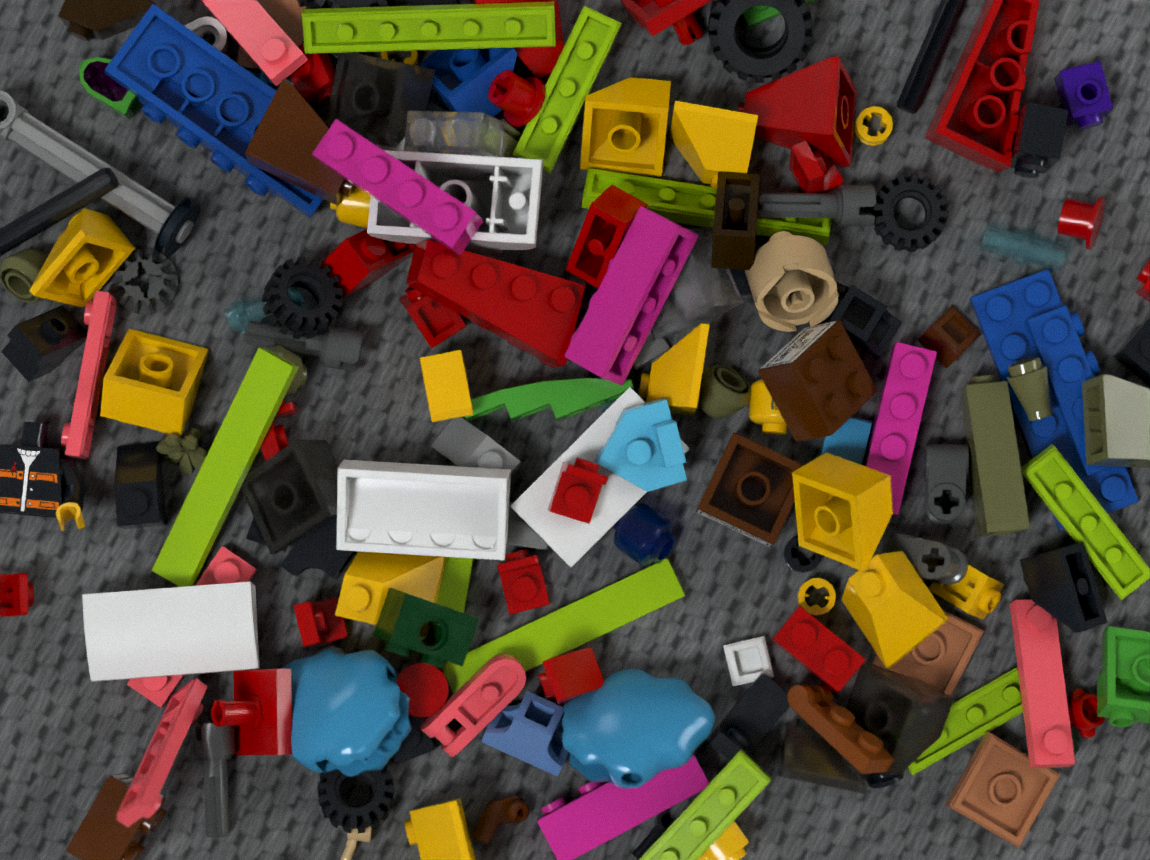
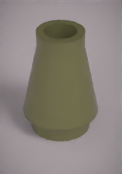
(1031, 387)

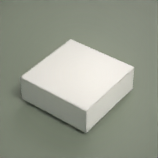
(747, 660)

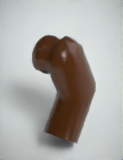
(499, 812)

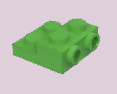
(1125, 677)

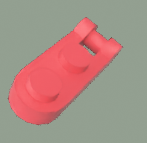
(476, 703)

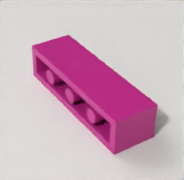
(398, 187)
(631, 296)
(899, 415)
(610, 810)

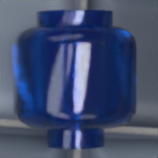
(644, 535)

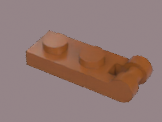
(839, 728)

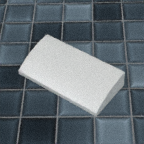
(423, 509)
(568, 536)
(171, 631)

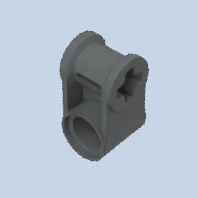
(945, 474)
(926, 558)

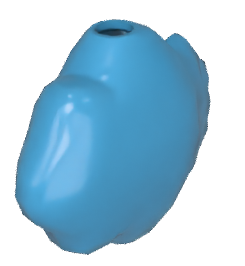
(346, 711)
(634, 728)

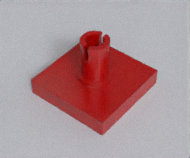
(660, 14)
(259, 712)

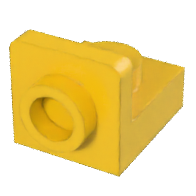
(974, 594)

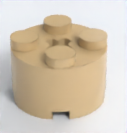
(792, 282)

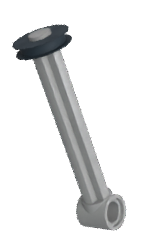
(75, 162)

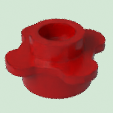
(1084, 713)

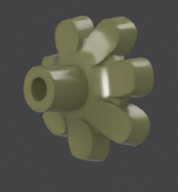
(183, 450)

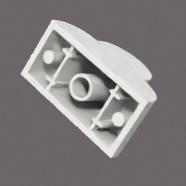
(497, 188)

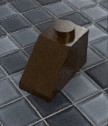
(102, 17)
(735, 221)

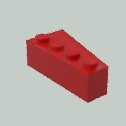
(985, 89)
(512, 301)

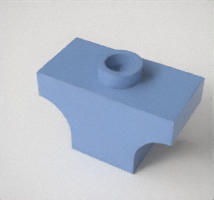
(530, 733)

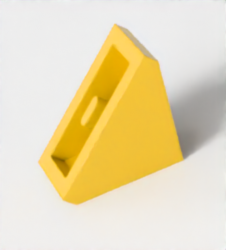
(446, 385)

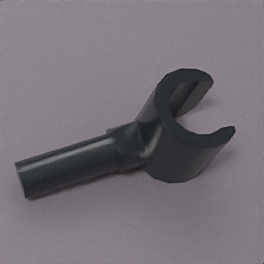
(654, 834)

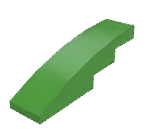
(563, 396)

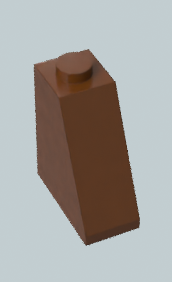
(286, 145)

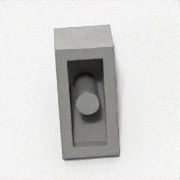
(470, 447)

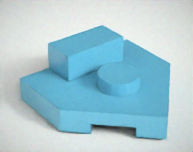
(645, 447)

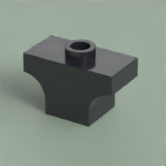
(864, 319)
(43, 342)
(318, 551)

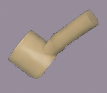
(352, 839)

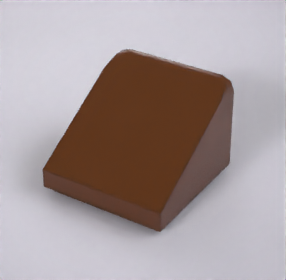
(949, 336)

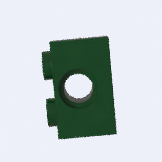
(448, 629)

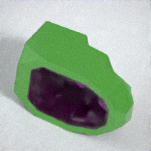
(105, 88)

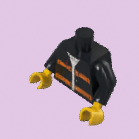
(40, 479)

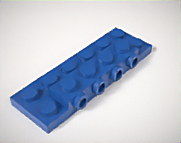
(202, 96)
(1029, 322)

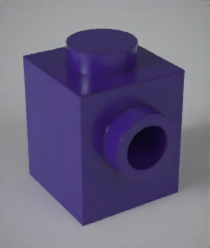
(1084, 95)

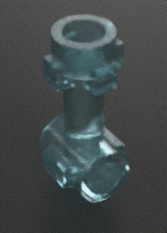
(240, 315)

